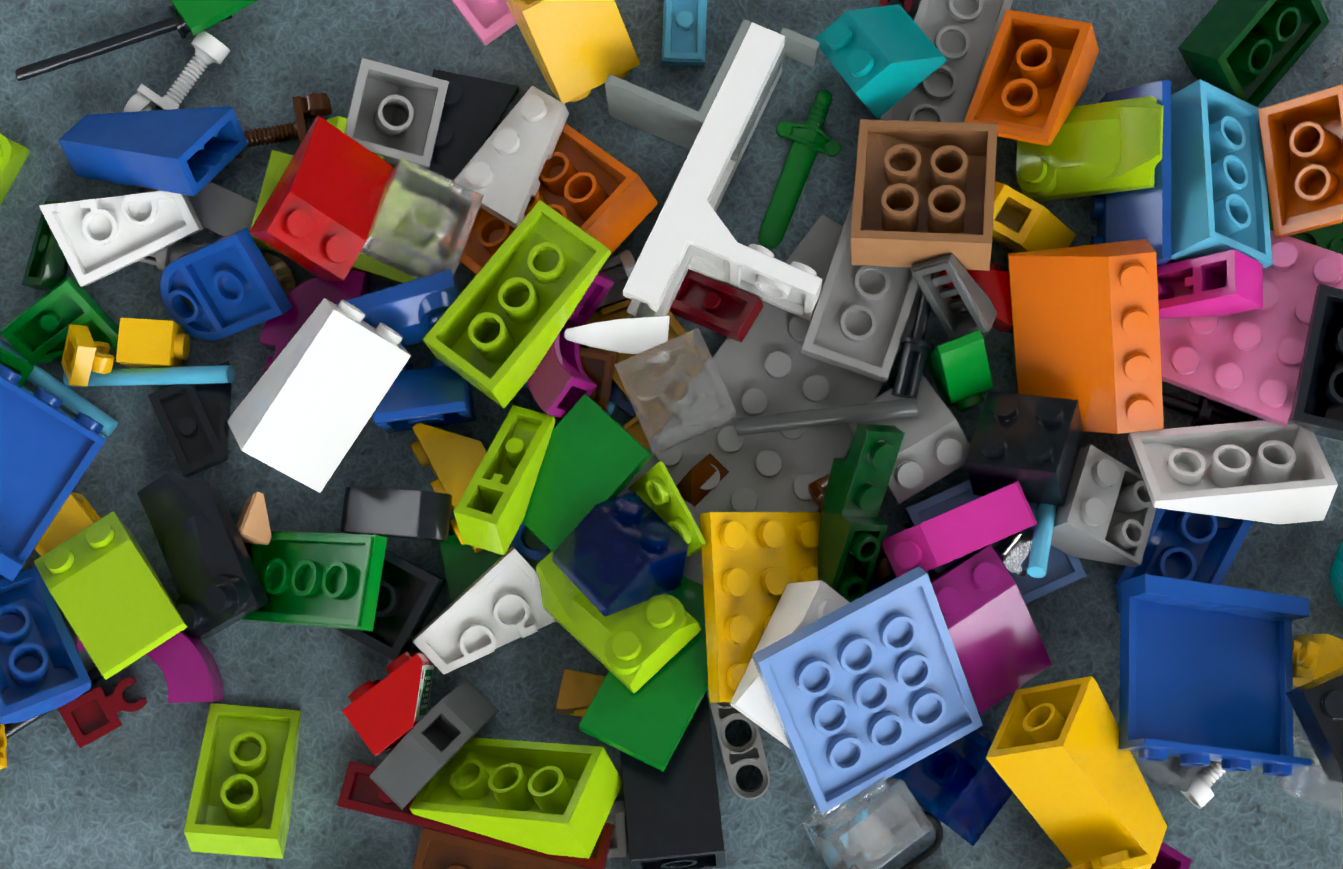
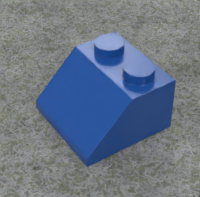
(427, 397)

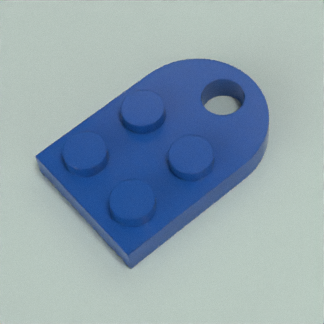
(227, 288)

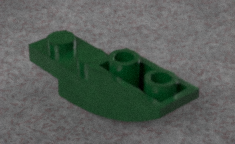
(849, 519)

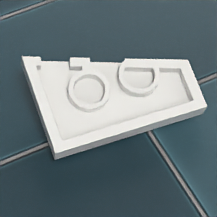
(514, 156)
(118, 230)
(487, 615)

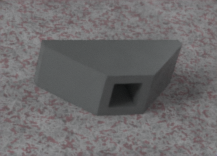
(433, 743)

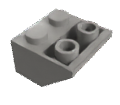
(1104, 511)

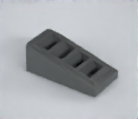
(955, 322)

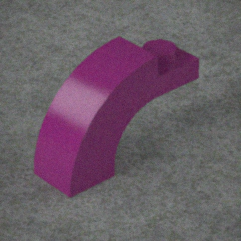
(304, 300)
(560, 375)
(187, 669)

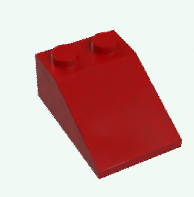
(324, 202)

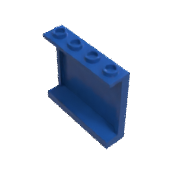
(39, 464)
(1207, 674)

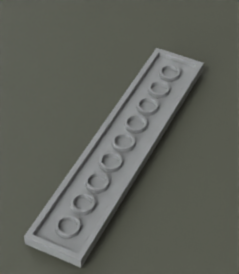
(868, 306)

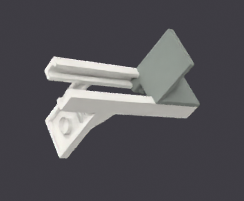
(688, 228)

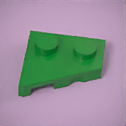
(42, 327)

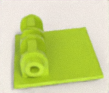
(661, 494)

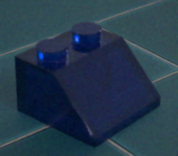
(622, 554)
(959, 786)

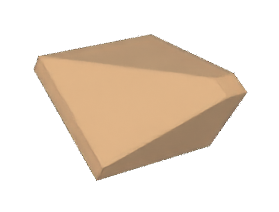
(254, 521)

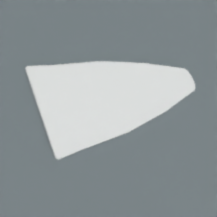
(623, 334)

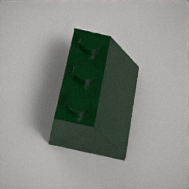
(1251, 44)

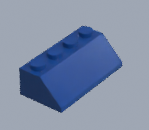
(1141, 211)

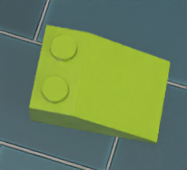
(110, 594)
(244, 782)

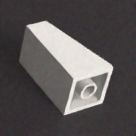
(319, 393)

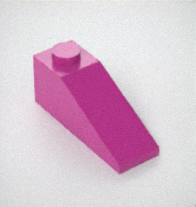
(1210, 286)
(960, 531)

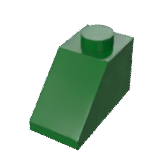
(961, 371)

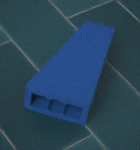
(156, 148)

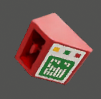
(391, 707)

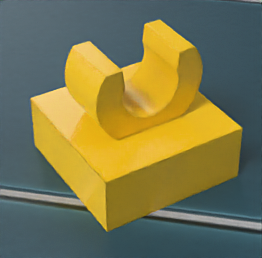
(84, 355)

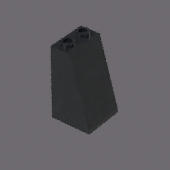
(676, 812)

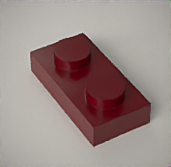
(716, 305)

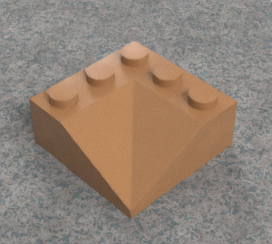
(923, 193)

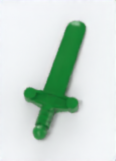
(807, 141)

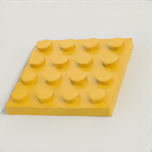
(744, 576)

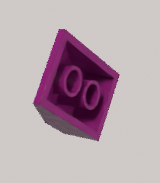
(989, 626)

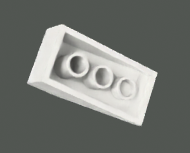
(1237, 471)

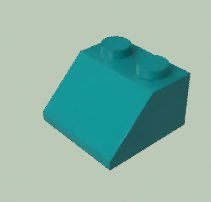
(879, 54)

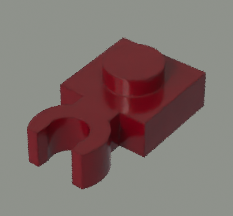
(96, 713)

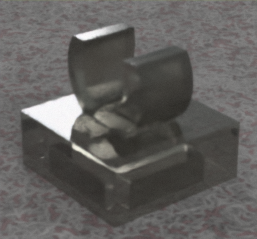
(1014, 550)

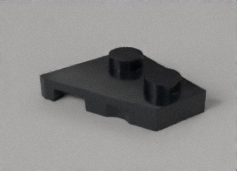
(195, 423)

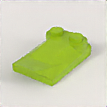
(1095, 152)
(629, 642)

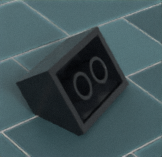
(1320, 380)

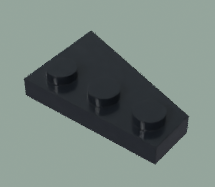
(467, 119)

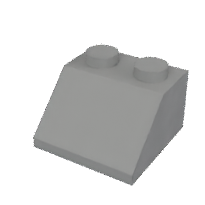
(395, 112)
(930, 445)

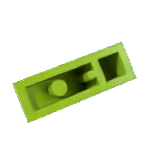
(504, 481)

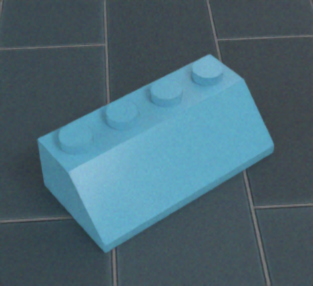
(1217, 176)

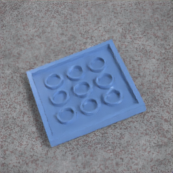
(868, 689)

